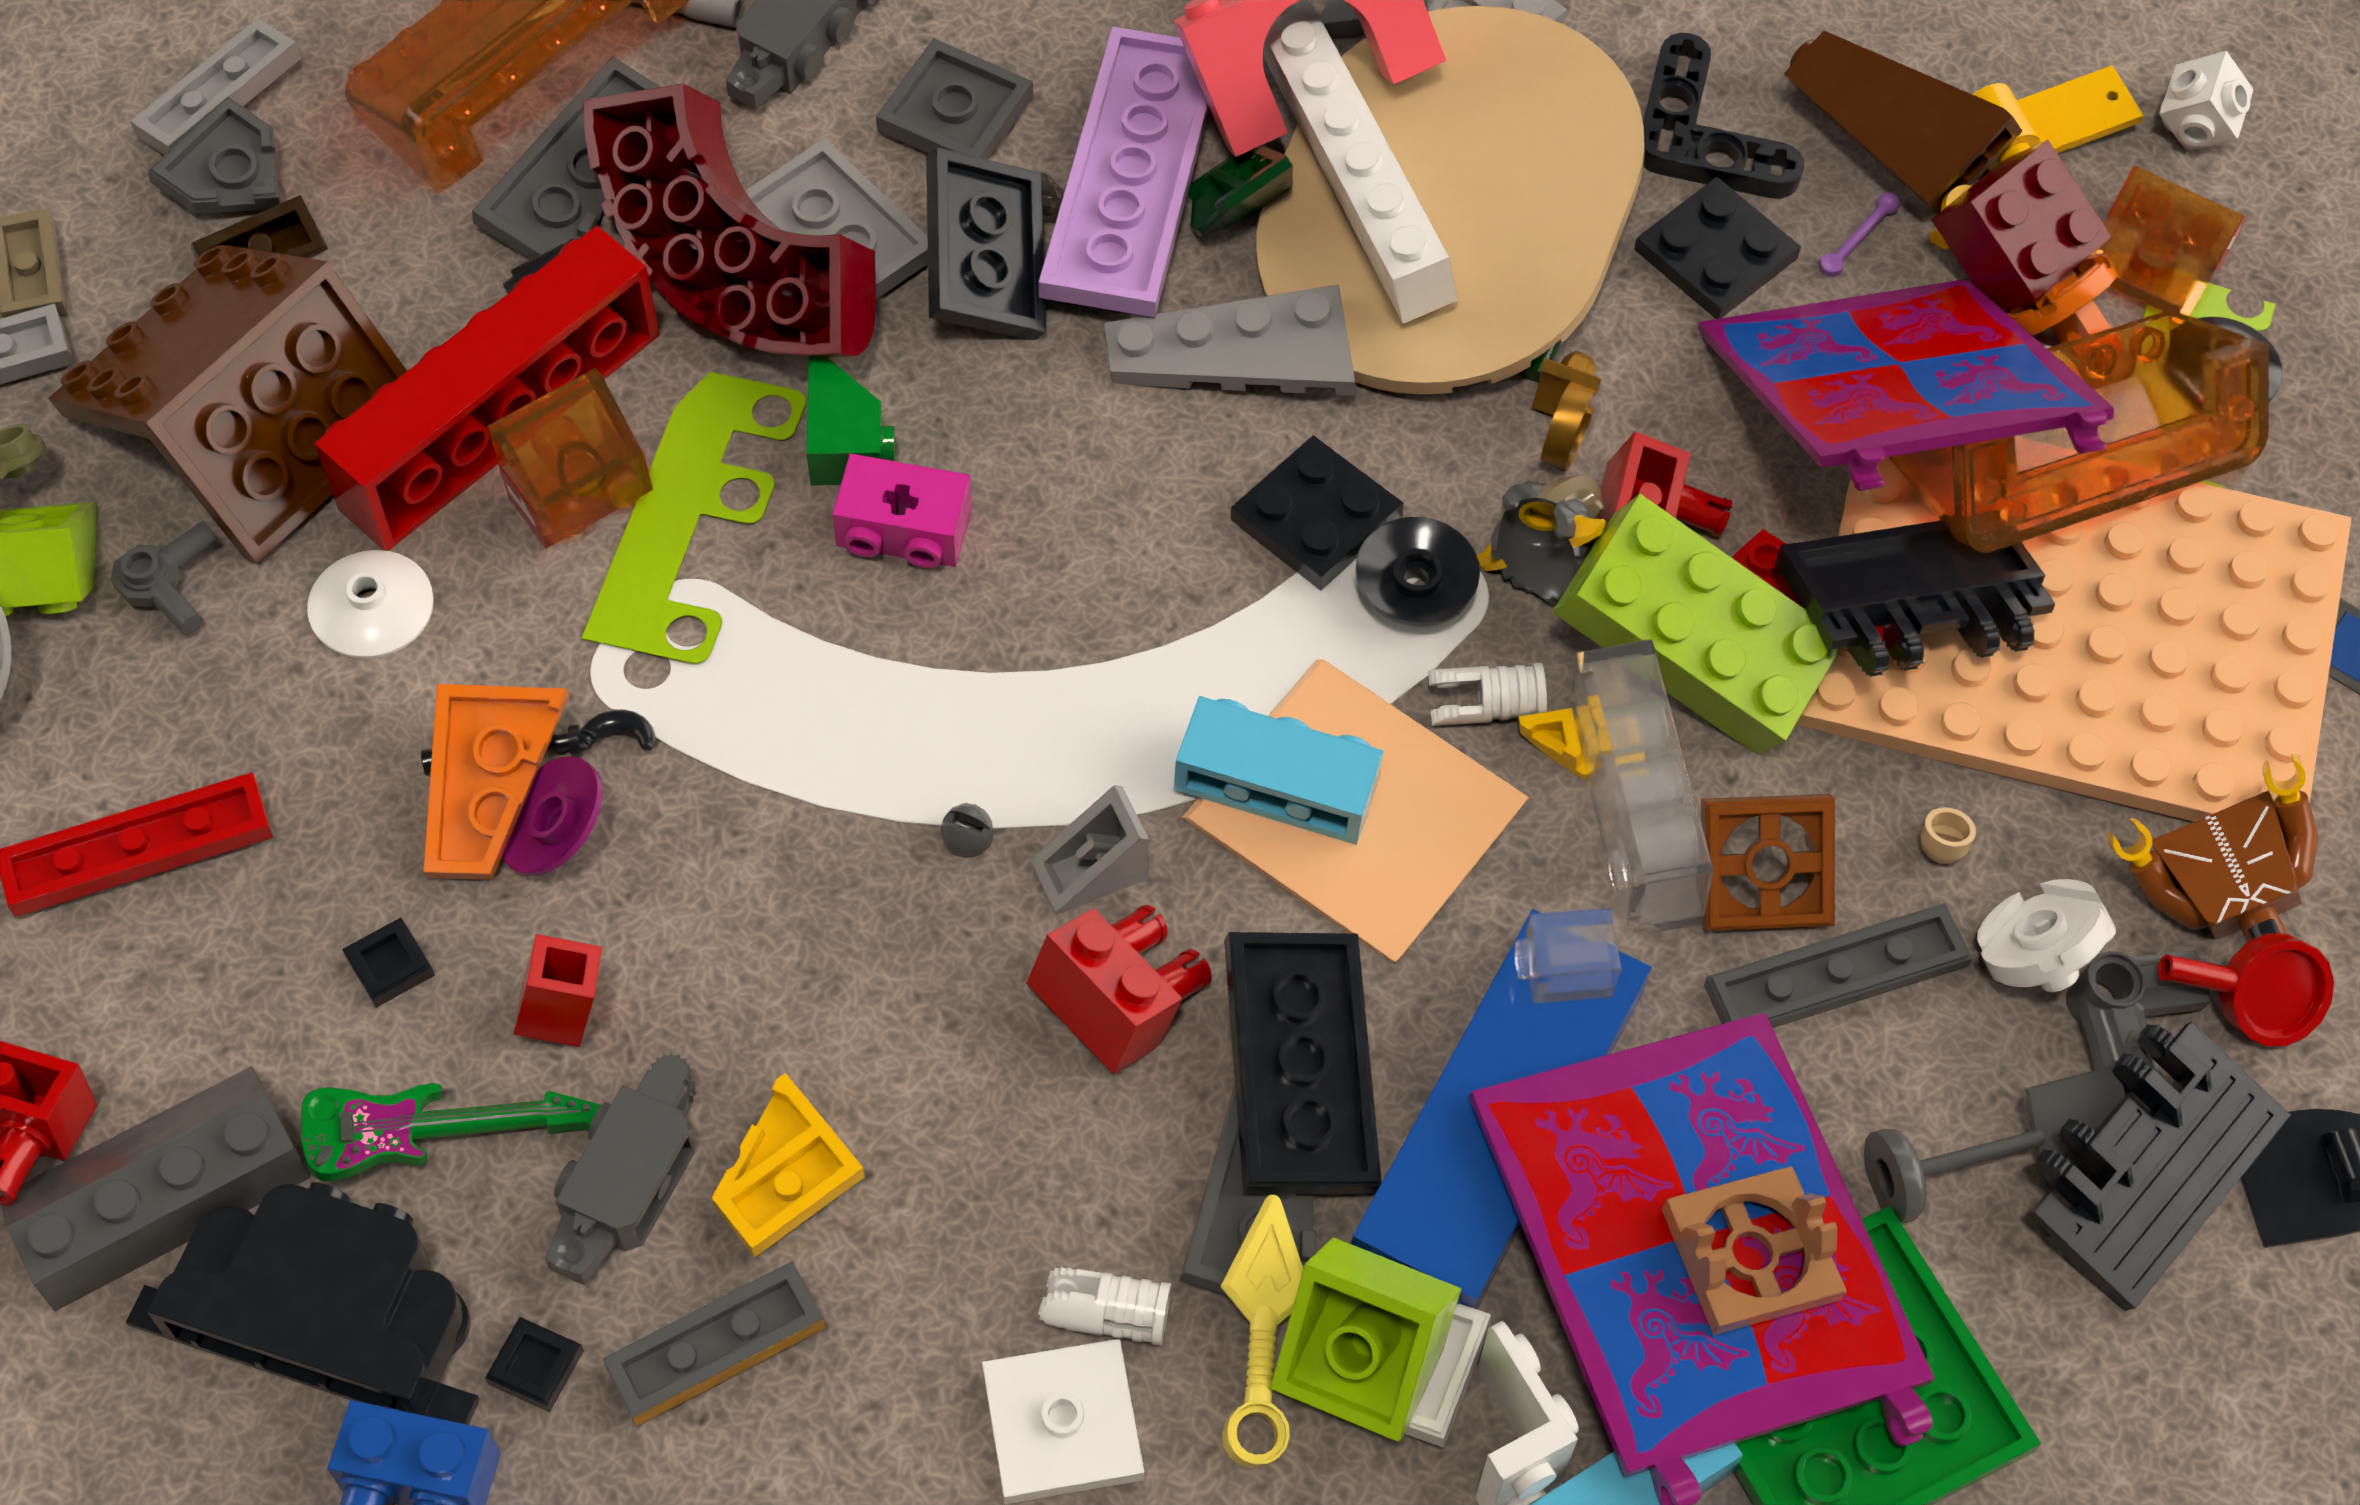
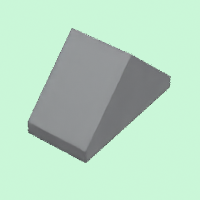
(1094, 854)

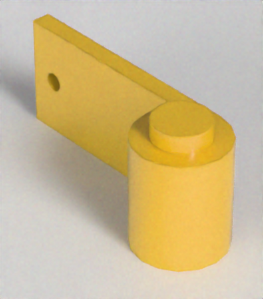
(2067, 112)

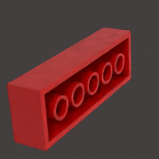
(428, 429)

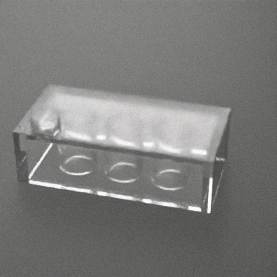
(1640, 789)

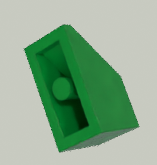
(841, 422)

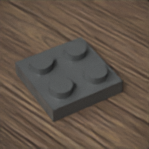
(954, 103)

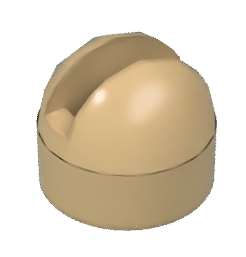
(1947, 835)

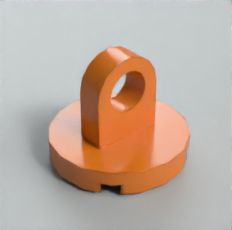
(2069, 303)

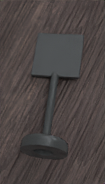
(1900, 1175)

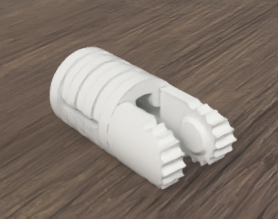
(1500, 691)
(1106, 1305)

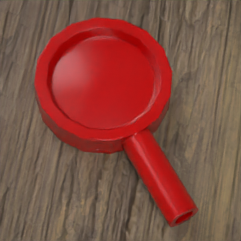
(2270, 989)

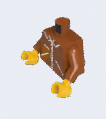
(2232, 865)

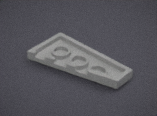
(1265, 340)

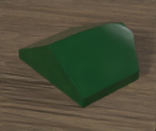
(1238, 189)

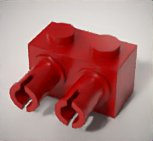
(1659, 475)
(1107, 990)
(41, 1112)

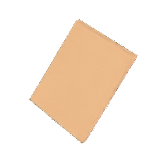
(1420, 836)

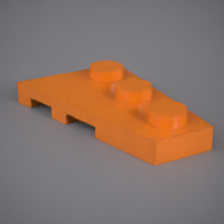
(482, 771)

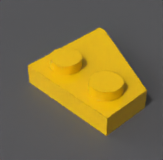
(784, 1171)

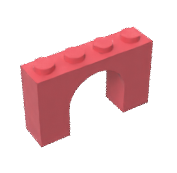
(1227, 56)

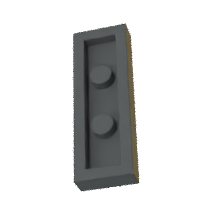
(714, 1343)

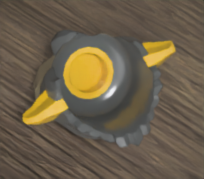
(1545, 534)

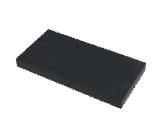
(1301, 1064)

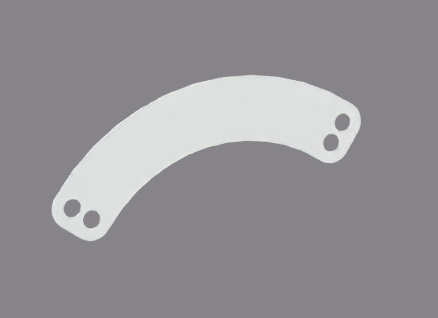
(1017, 744)

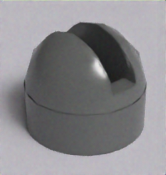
(962, 838)

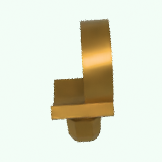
(1566, 394)

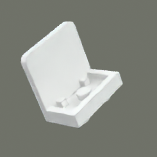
(1543, 1423)

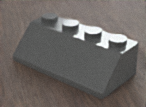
(150, 1188)

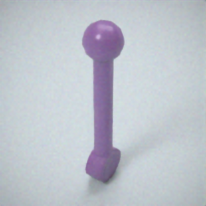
(1832, 263)

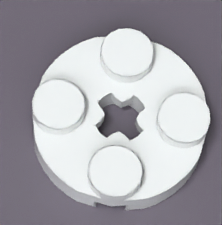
(2045, 936)

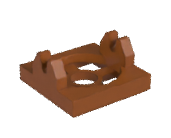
(1817, 901)

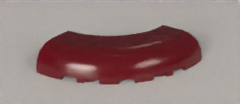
(706, 240)

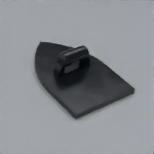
(2307, 1179)

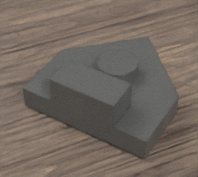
(222, 164)

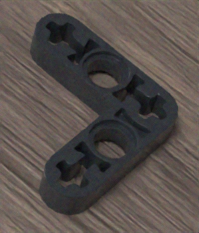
(1693, 141)

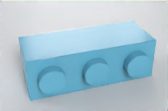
(1278, 769)

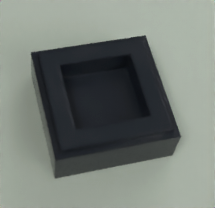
(388, 962)
(534, 1364)

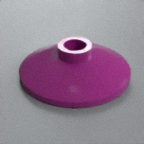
(555, 816)

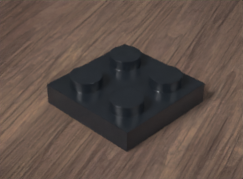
(1717, 248)
(1315, 511)

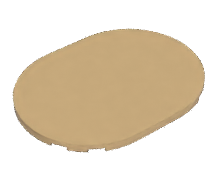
(1525, 172)

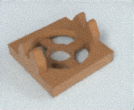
(1707, 1269)

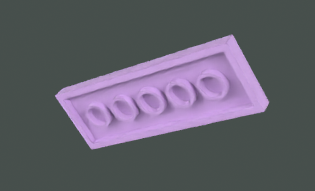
(1128, 177)

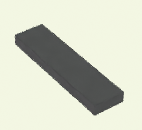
(1841, 969)

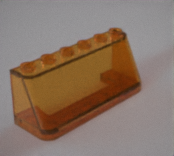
(462, 65)
(2184, 411)

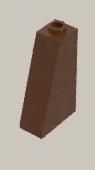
(1903, 118)

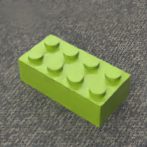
(1718, 630)

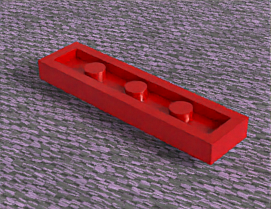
(133, 844)

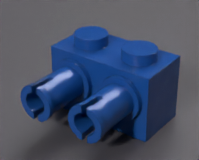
(411, 1459)

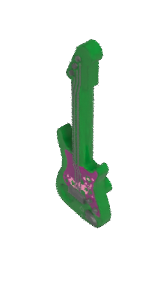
(355, 1131)

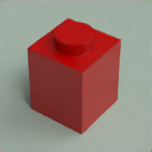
(557, 990)

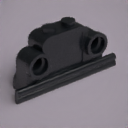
(318, 1299)

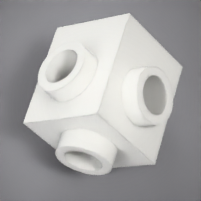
(2206, 101)

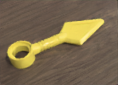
(1264, 1289)

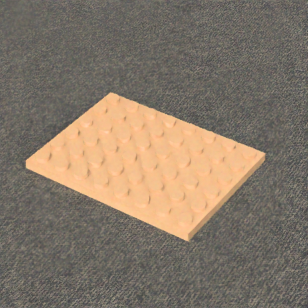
(2161, 680)

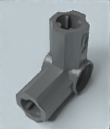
(2115, 1024)

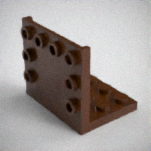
(239, 384)

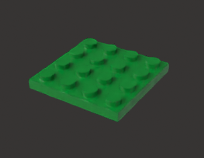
(1851, 1453)

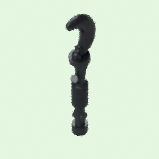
(582, 738)

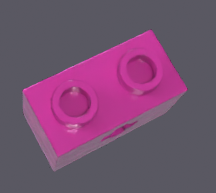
(902, 511)

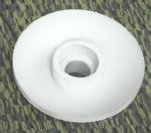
(376, 623)

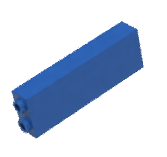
(1444, 1194)

